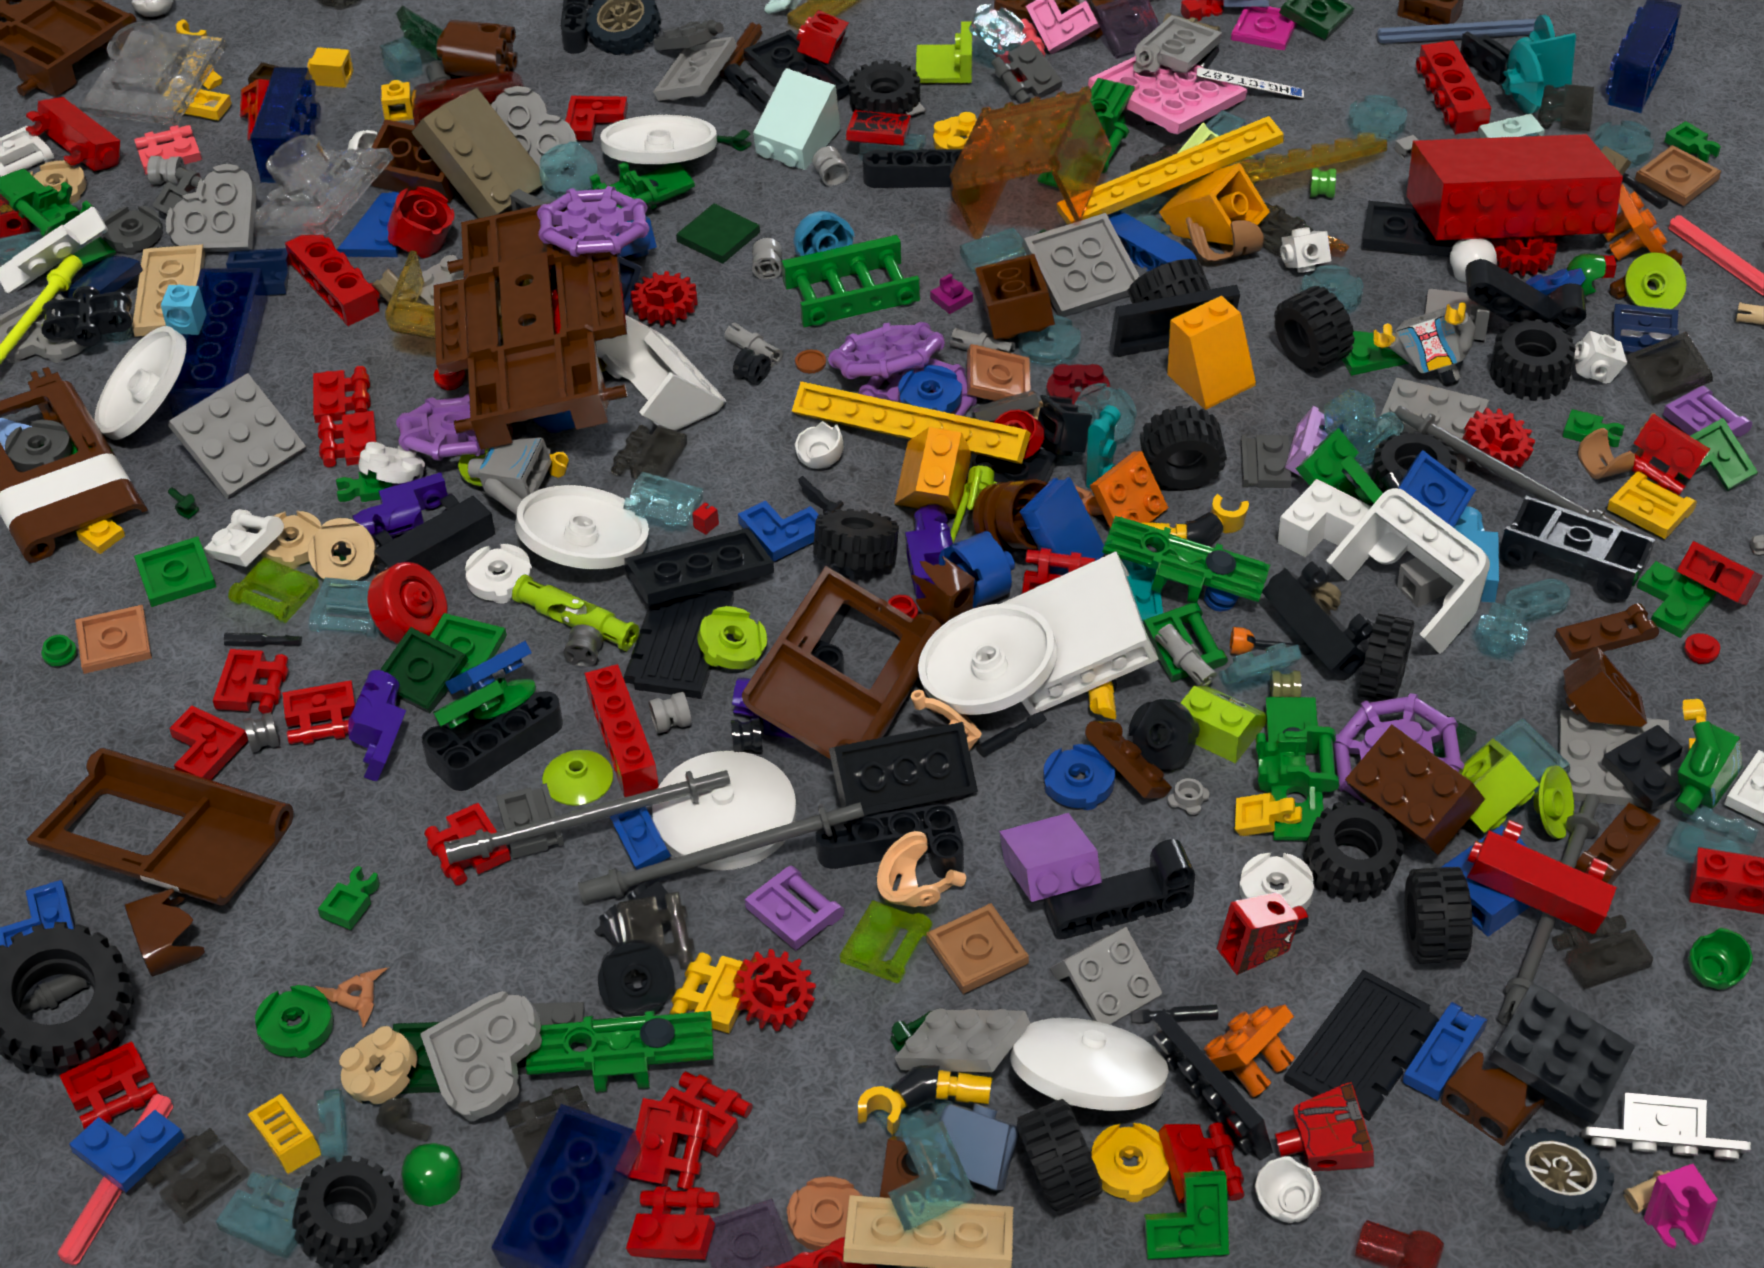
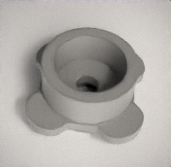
(1153, 62)
(1191, 788)

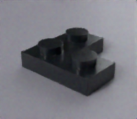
(1639, 766)

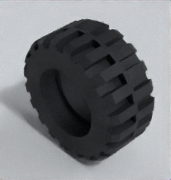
(83, 1037)

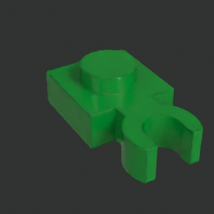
(1692, 141)
(1583, 423)
(365, 487)
(349, 902)

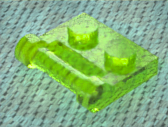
(276, 581)
(875, 936)

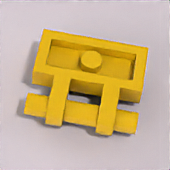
(717, 994)

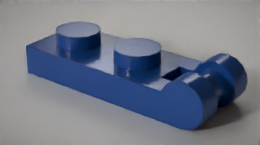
(1444, 1051)

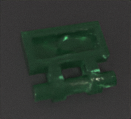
(419, 31)

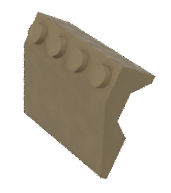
(478, 153)

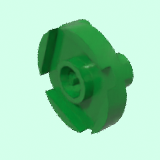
(301, 1038)

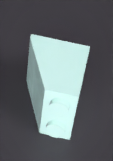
(797, 120)

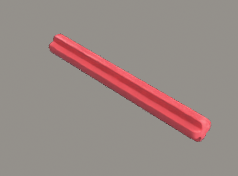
(1718, 253)
(101, 1201)

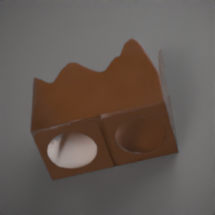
(955, 594)
(156, 926)
(1495, 1093)

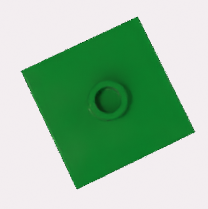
(1367, 489)

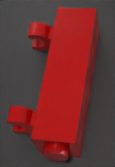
(76, 133)
(1540, 880)

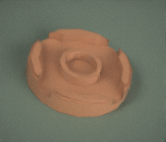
(828, 1222)

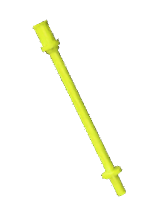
(58, 280)

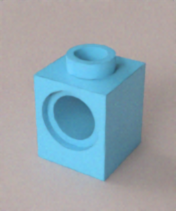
(183, 309)

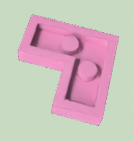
(1061, 29)

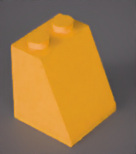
(1215, 203)
(1210, 353)
(934, 470)

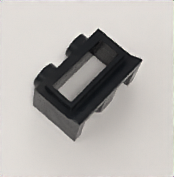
(1064, 425)

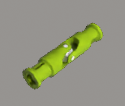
(574, 611)

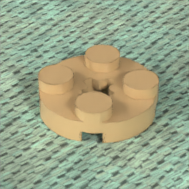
(60, 172)
(329, 538)
(293, 552)
(360, 1061)

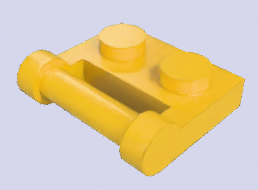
(1651, 505)

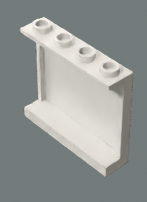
(1093, 627)

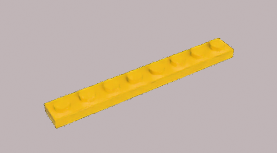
(1179, 168)
(908, 420)

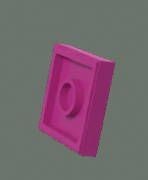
(1263, 27)

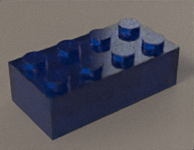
(1643, 54)
(285, 113)
(567, 1193)

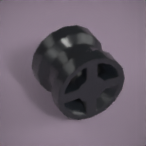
(751, 366)
(747, 735)

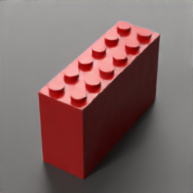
(1513, 187)

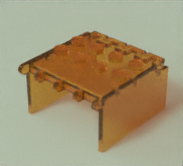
(1035, 139)

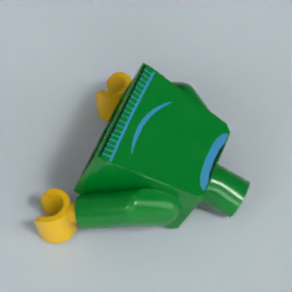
(1710, 764)

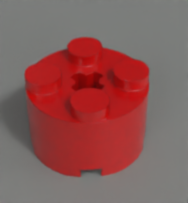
(420, 221)

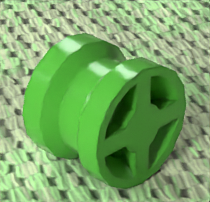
(1323, 182)

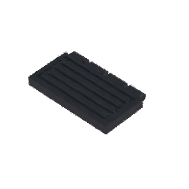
(1148, 322)
(667, 648)
(1364, 1043)

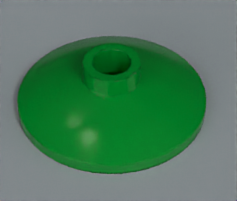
(514, 694)

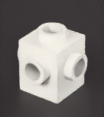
(1305, 249)
(1599, 357)

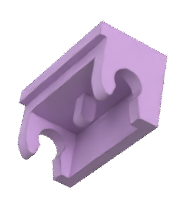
(1306, 438)

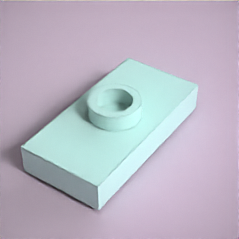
(1511, 127)

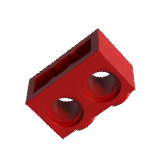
(821, 36)
(1719, 573)
(1727, 880)

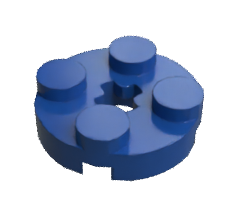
(943, 380)
(1077, 793)

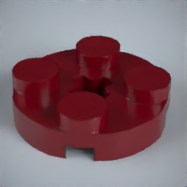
(1067, 377)

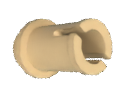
(1755, 317)
(1639, 1195)

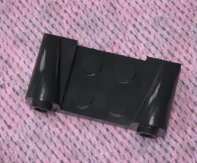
(1580, 540)

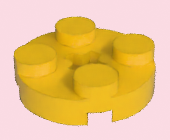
(948, 131)
(1127, 1181)

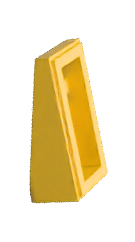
(295, 1151)

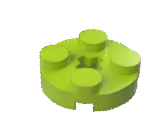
(726, 653)

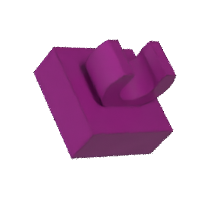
(951, 294)

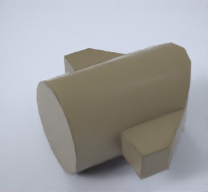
(386, 284)

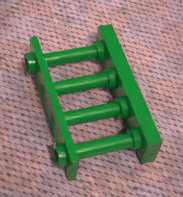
(846, 261)

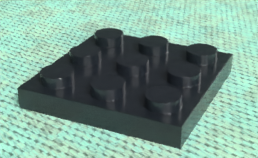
(1562, 1053)

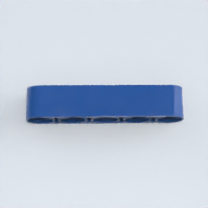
(1146, 245)

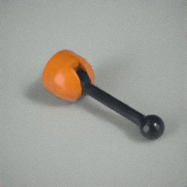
(1243, 641)

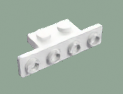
(51, 250)
(1668, 1122)

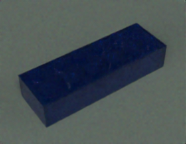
(227, 338)

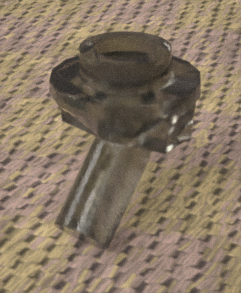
(394, 1116)

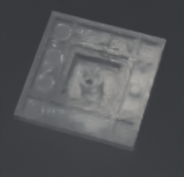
(152, 74)
(315, 186)

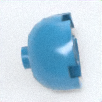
(822, 232)

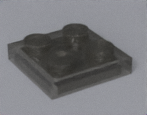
(1669, 368)

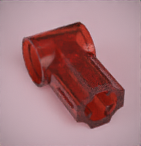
(1397, 1248)

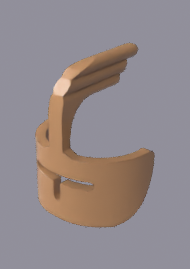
(1246, 240)
(1597, 446)

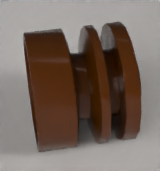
(999, 512)

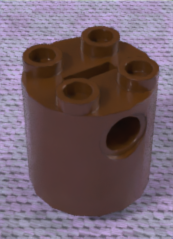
(476, 48)

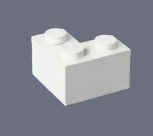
(1319, 515)

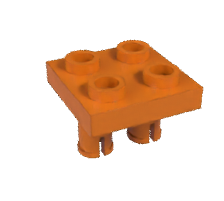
(1641, 224)
(1127, 492)
(1247, 1038)

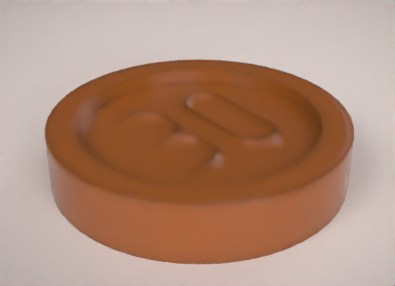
(810, 361)

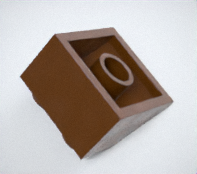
(1602, 692)

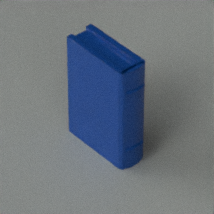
(1062, 522)

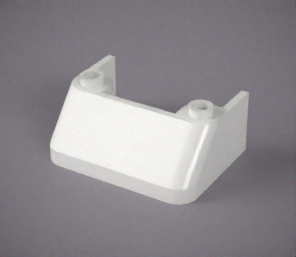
(663, 374)
(1403, 524)

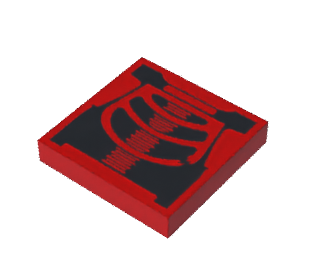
(878, 128)

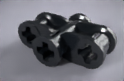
(78, 317)

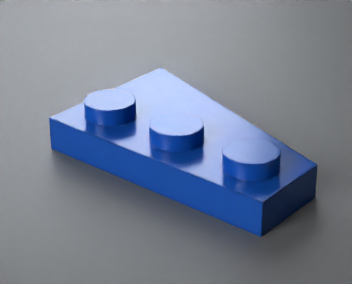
(370, 234)

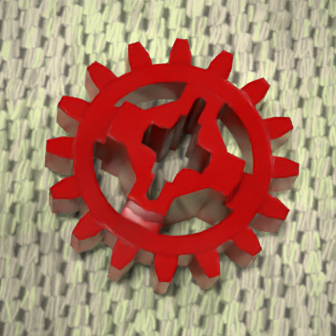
(1525, 253)
(664, 298)
(1500, 437)
(769, 992)

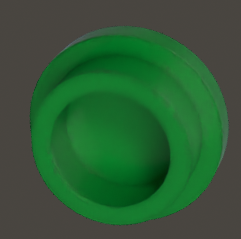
(58, 650)

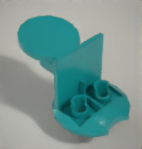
(1538, 63)

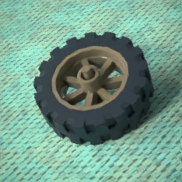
(626, 31)
(1561, 1164)

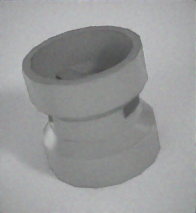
(830, 166)
(163, 170)
(767, 258)
(670, 712)

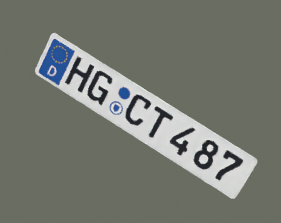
(1250, 82)

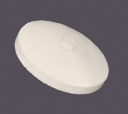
(658, 139)
(140, 382)
(580, 527)
(988, 658)
(752, 803)
(1089, 1064)

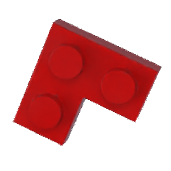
(251, 102)
(588, 110)
(211, 742)

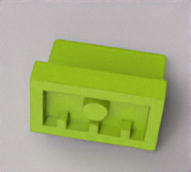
(947, 62)

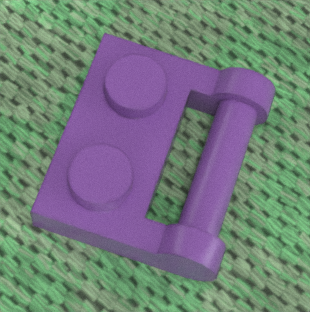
(1700, 410)
(786, 914)

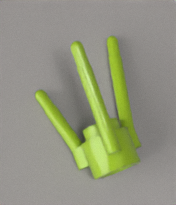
(977, 480)

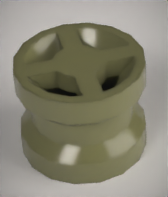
(1285, 684)

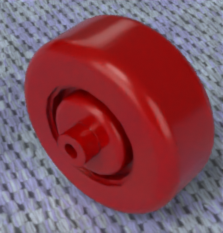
(406, 598)

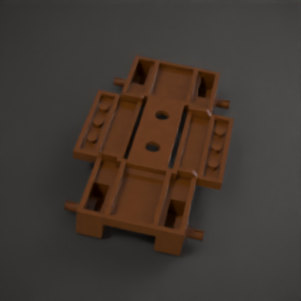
(53, 35)
(535, 367)

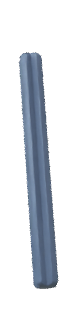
(1455, 31)

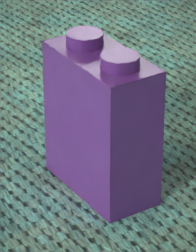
(1050, 857)

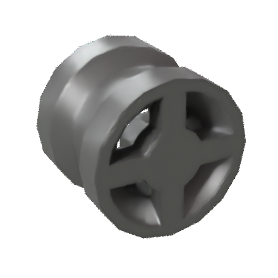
(583, 645)
(261, 732)

